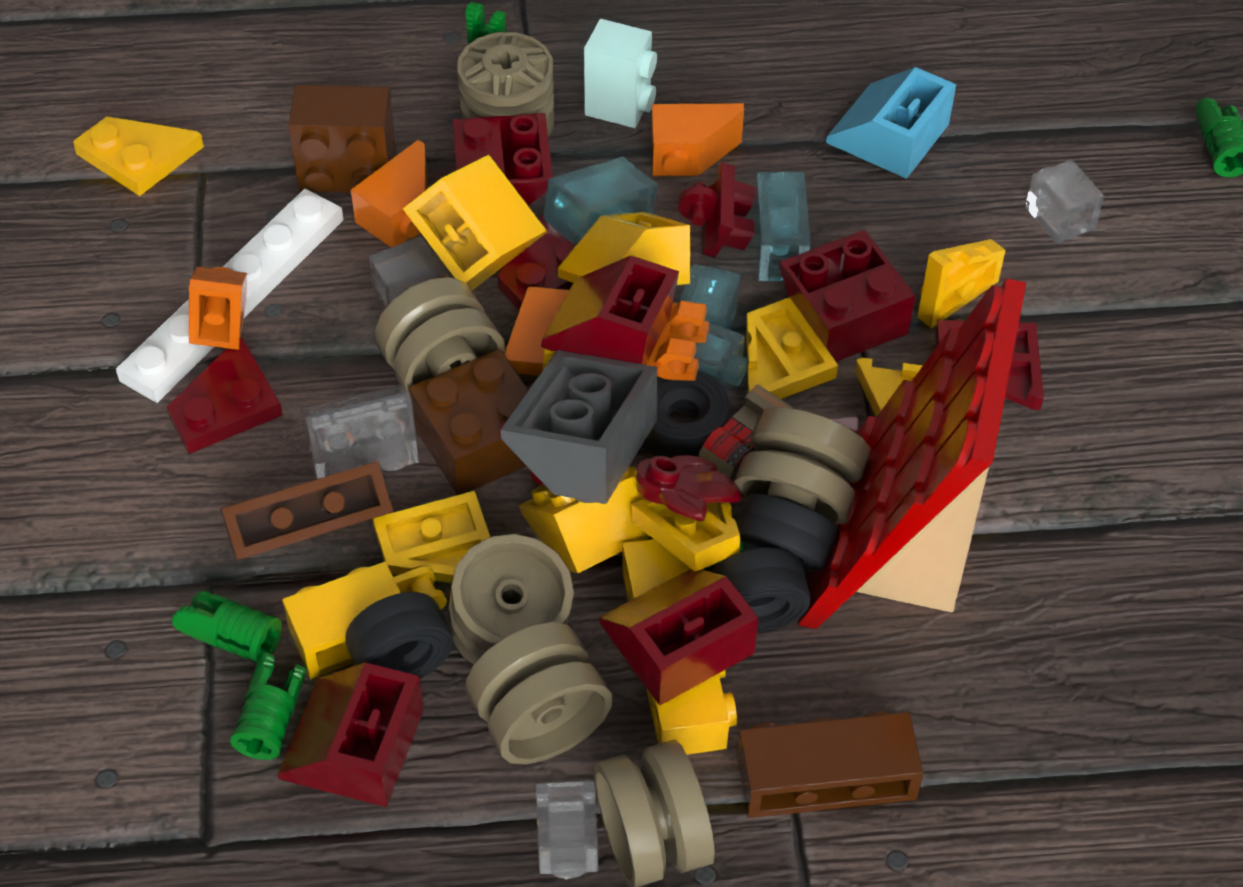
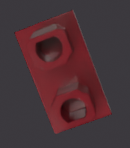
(715, 210)

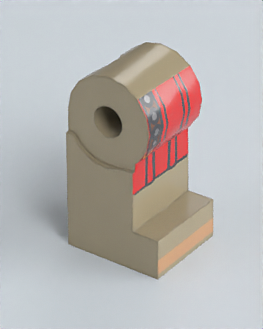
(732, 442)

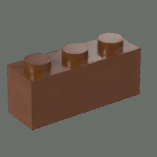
(306, 510)
(829, 764)

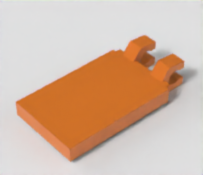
(671, 355)

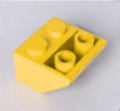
(475, 221)
(630, 234)
(585, 531)

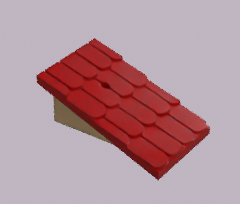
(925, 470)

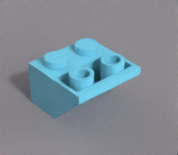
(896, 120)

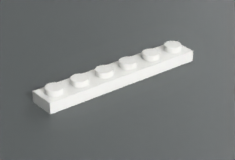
(266, 259)

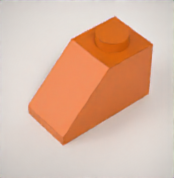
(693, 136)
(384, 194)
(217, 307)

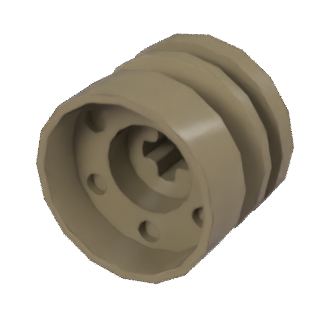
(506, 77)

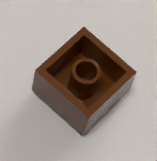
(340, 135)
(462, 419)

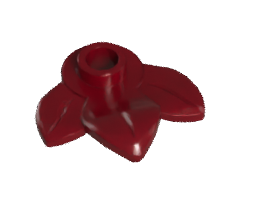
(684, 484)

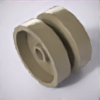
(434, 330)
(804, 461)
(504, 589)
(538, 693)
(654, 813)

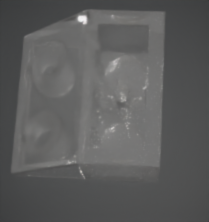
(361, 431)

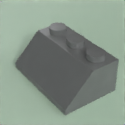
(584, 423)

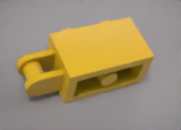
(323, 612)

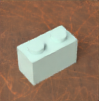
(619, 73)

